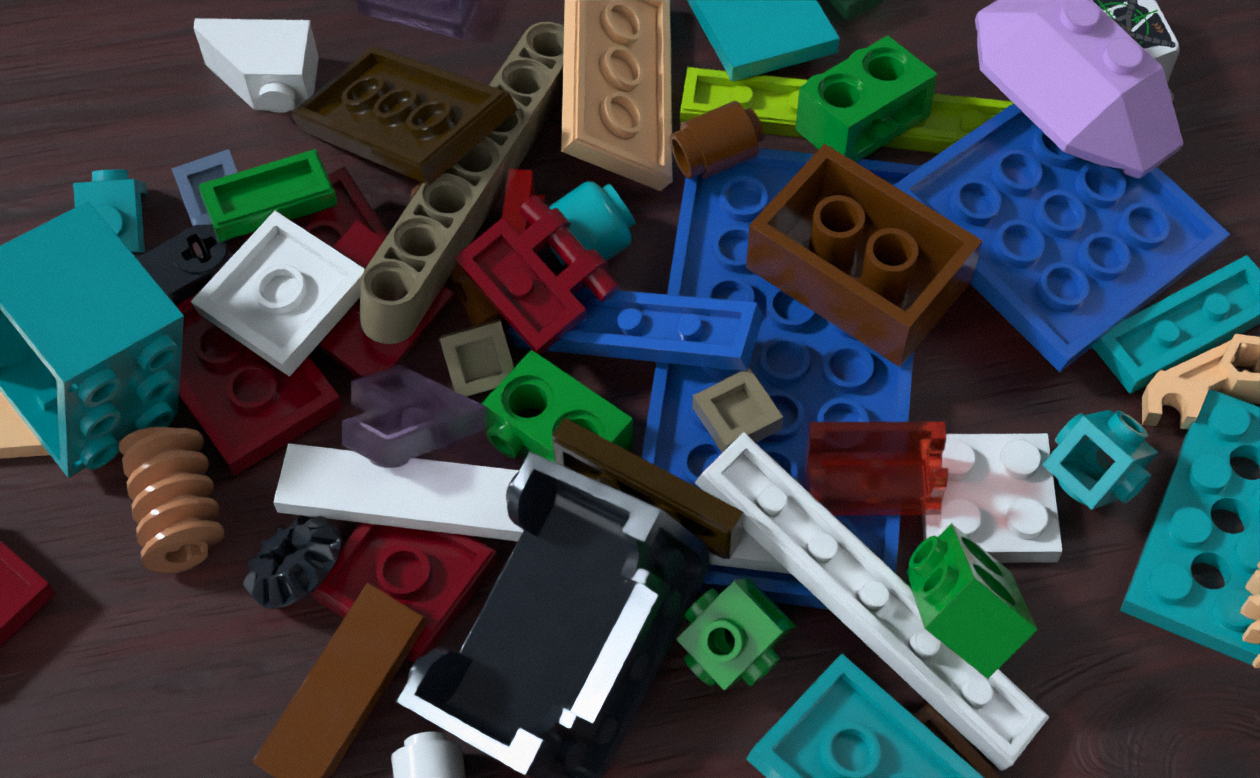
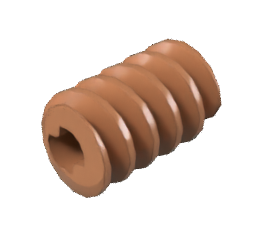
(170, 497)

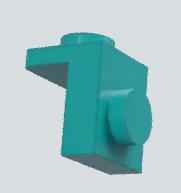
(117, 202)

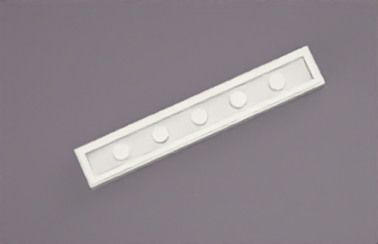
(870, 600)

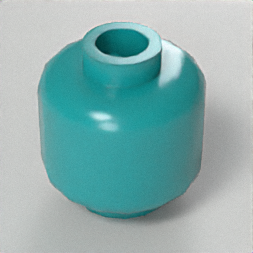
(597, 219)

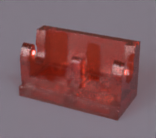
(876, 467)

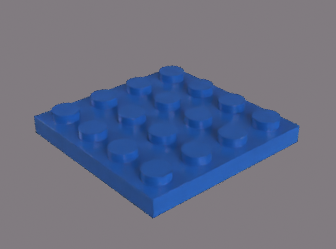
(1062, 237)

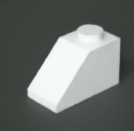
(262, 60)

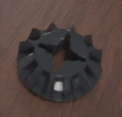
(293, 562)

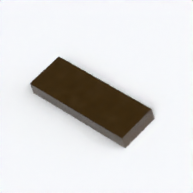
(698, 511)

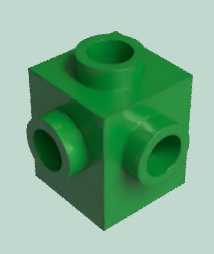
(751, 619)

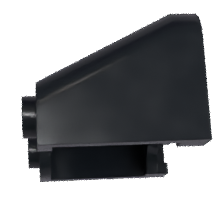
(566, 627)

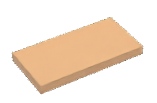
(619, 87)

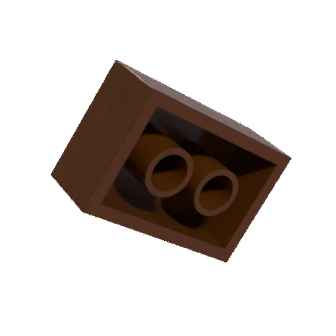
(862, 254)

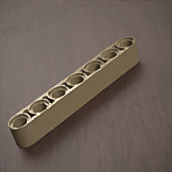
(449, 212)

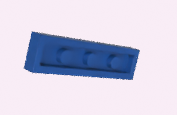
(662, 329)

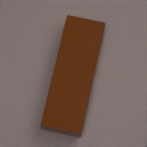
(341, 688)

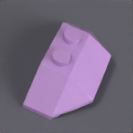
(1080, 81)

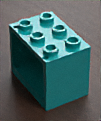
(85, 339)

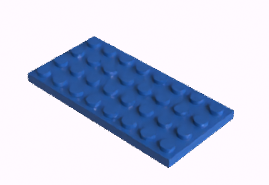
(798, 357)

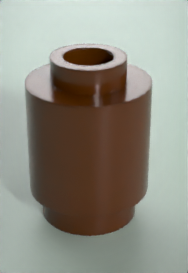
(717, 140)

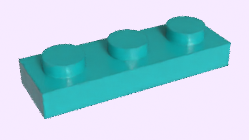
(1183, 324)

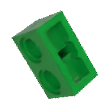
(866, 100)
(547, 388)
(969, 600)

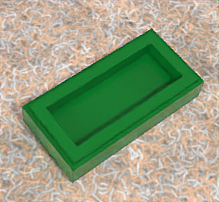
(247, 198)

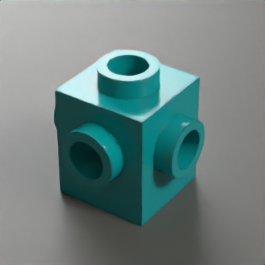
(1082, 464)

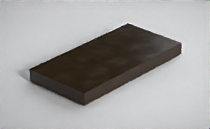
(404, 113)

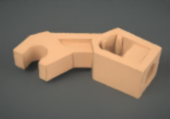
(1189, 382)

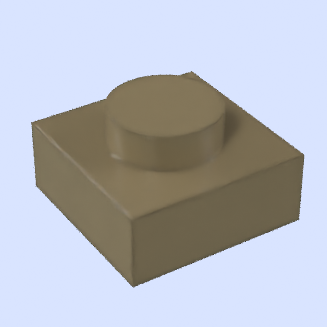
(477, 357)
(737, 407)

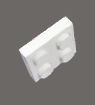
(281, 292)
(1000, 496)

